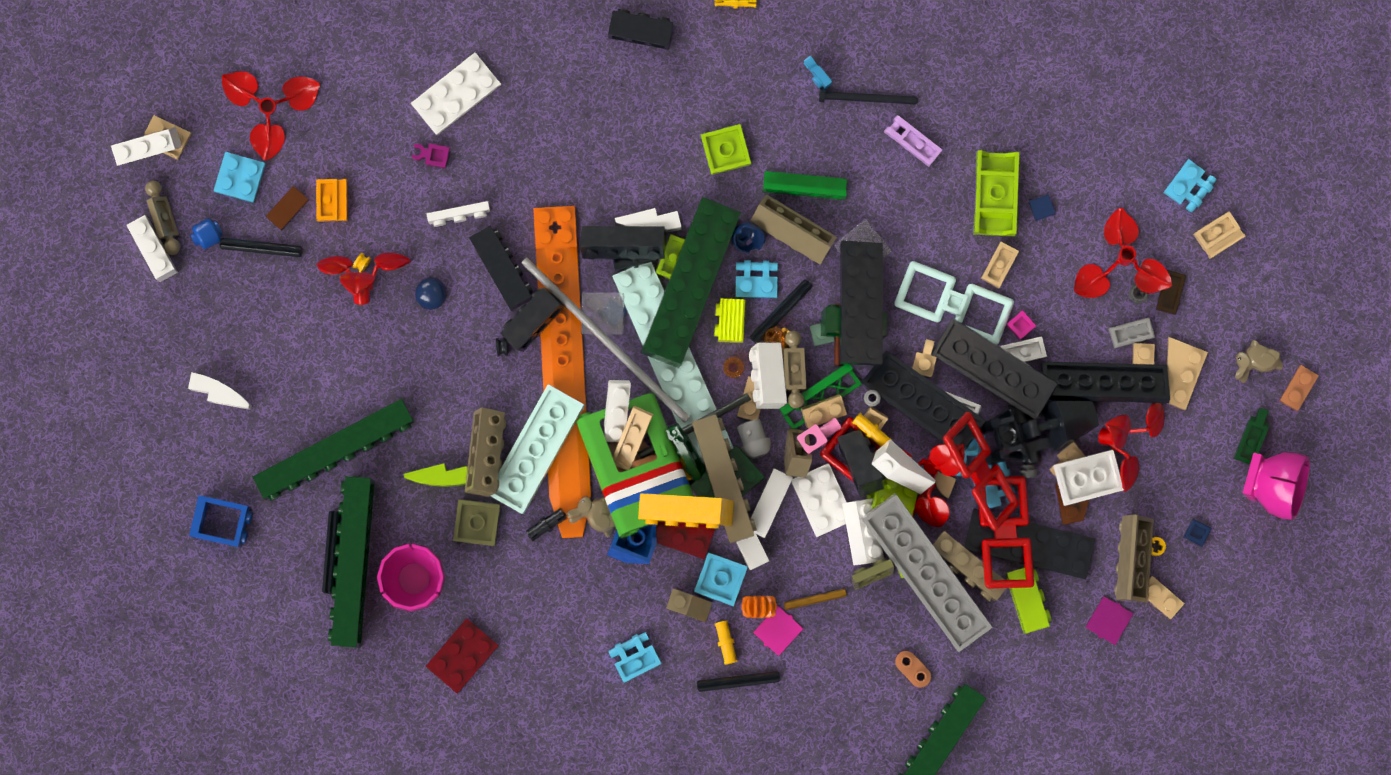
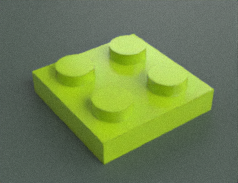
(725, 149)
(906, 495)

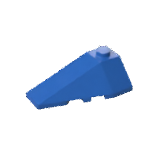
(634, 548)

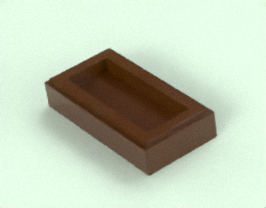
(287, 208)

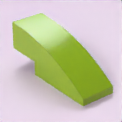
(438, 476)

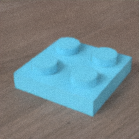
(239, 177)
(720, 579)

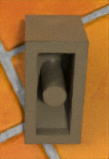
(796, 459)
(689, 605)

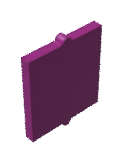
(1109, 620)

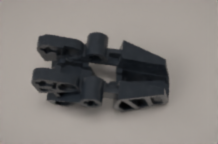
(1063, 419)

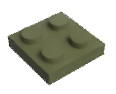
(476, 522)
(867, 576)

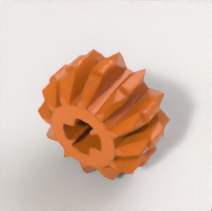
(759, 606)

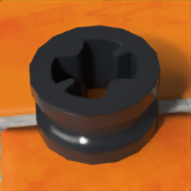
(501, 347)

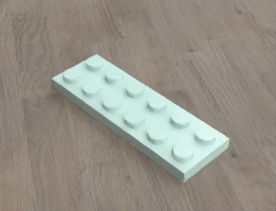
(536, 448)

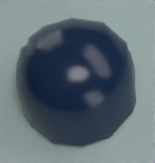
(745, 232)
(430, 293)

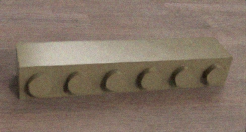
(722, 475)

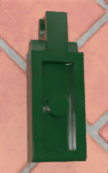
(1252, 437)
(687, 451)

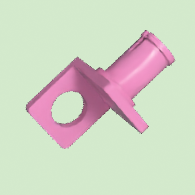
(820, 433)

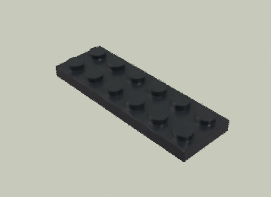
(861, 303)
(995, 368)
(1109, 382)
(919, 399)
(1051, 547)

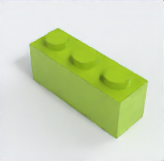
(1029, 603)

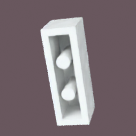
(146, 146)
(152, 248)
(768, 375)
(863, 544)

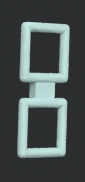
(952, 301)

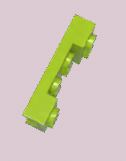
(996, 193)

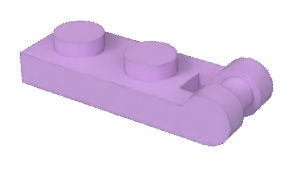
(913, 141)

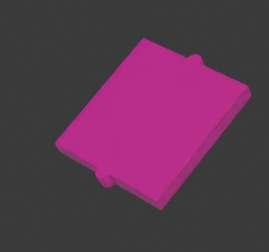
(778, 631)

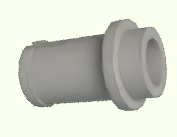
(875, 394)

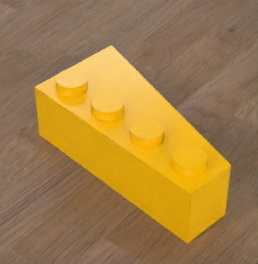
(685, 510)

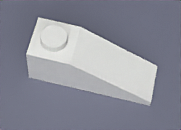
(901, 468)

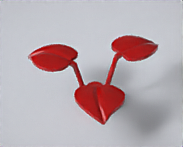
(269, 139)
(1121, 230)
(360, 283)
(1116, 437)
(936, 510)

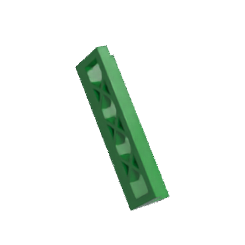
(804, 185)
(820, 387)

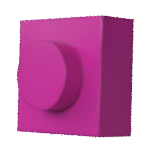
(1021, 325)

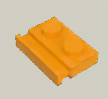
(331, 200)

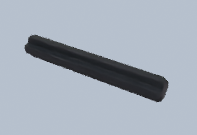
(260, 247)
(777, 315)
(330, 559)
(738, 681)

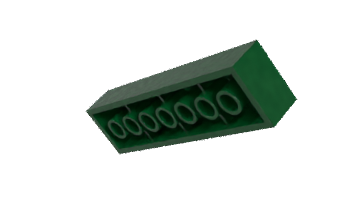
(690, 282)
(352, 562)

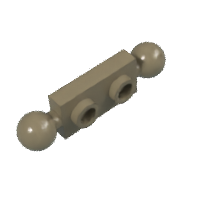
(162, 217)
(794, 369)

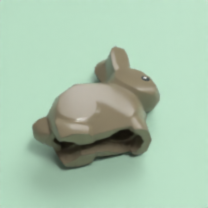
(1257, 358)
(596, 514)

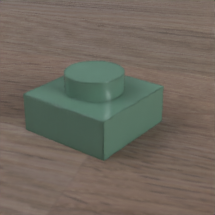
(817, 338)

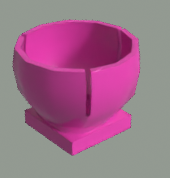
(1278, 483)
(411, 577)

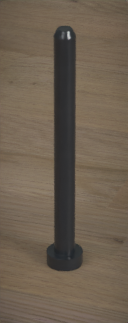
(863, 97)

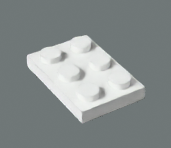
(1088, 477)
(821, 499)

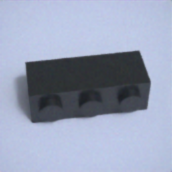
(640, 29)
(532, 319)
(858, 459)

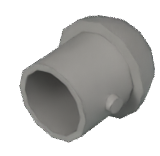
(754, 439)

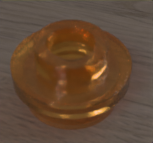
(777, 338)
(733, 360)

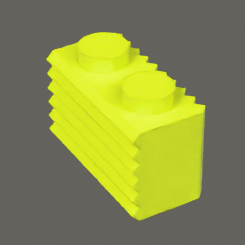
(731, 320)

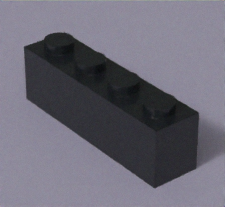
(623, 242)
(500, 267)

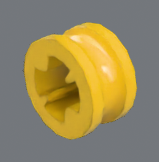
(361, 262)
(1161, 543)

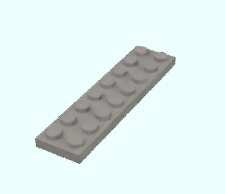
(926, 572)

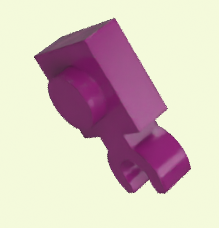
(434, 155)

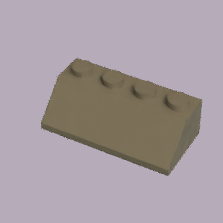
(1134, 558)

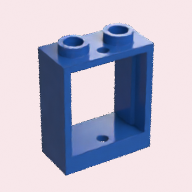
(199, 518)

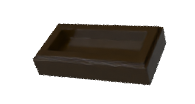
(1169, 298)

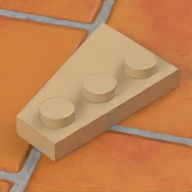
(1184, 367)

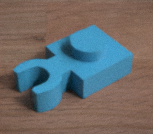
(820, 77)

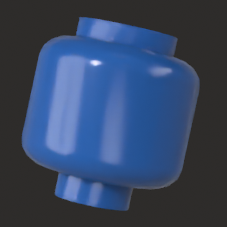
(206, 233)

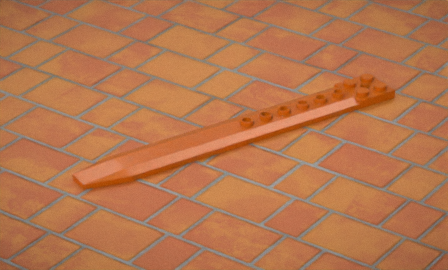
(564, 358)

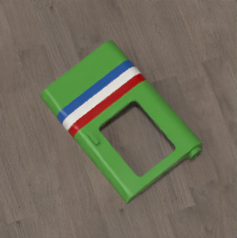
(623, 489)

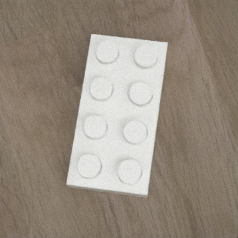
(455, 94)

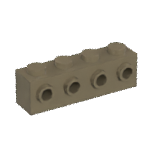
(793, 229)
(485, 452)
(967, 564)

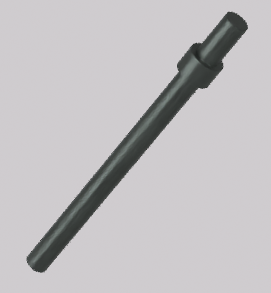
(689, 428)

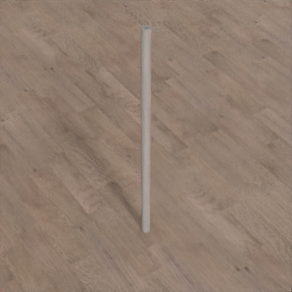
(605, 339)

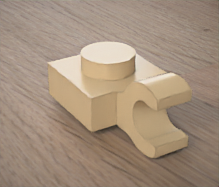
(924, 362)
(1068, 454)

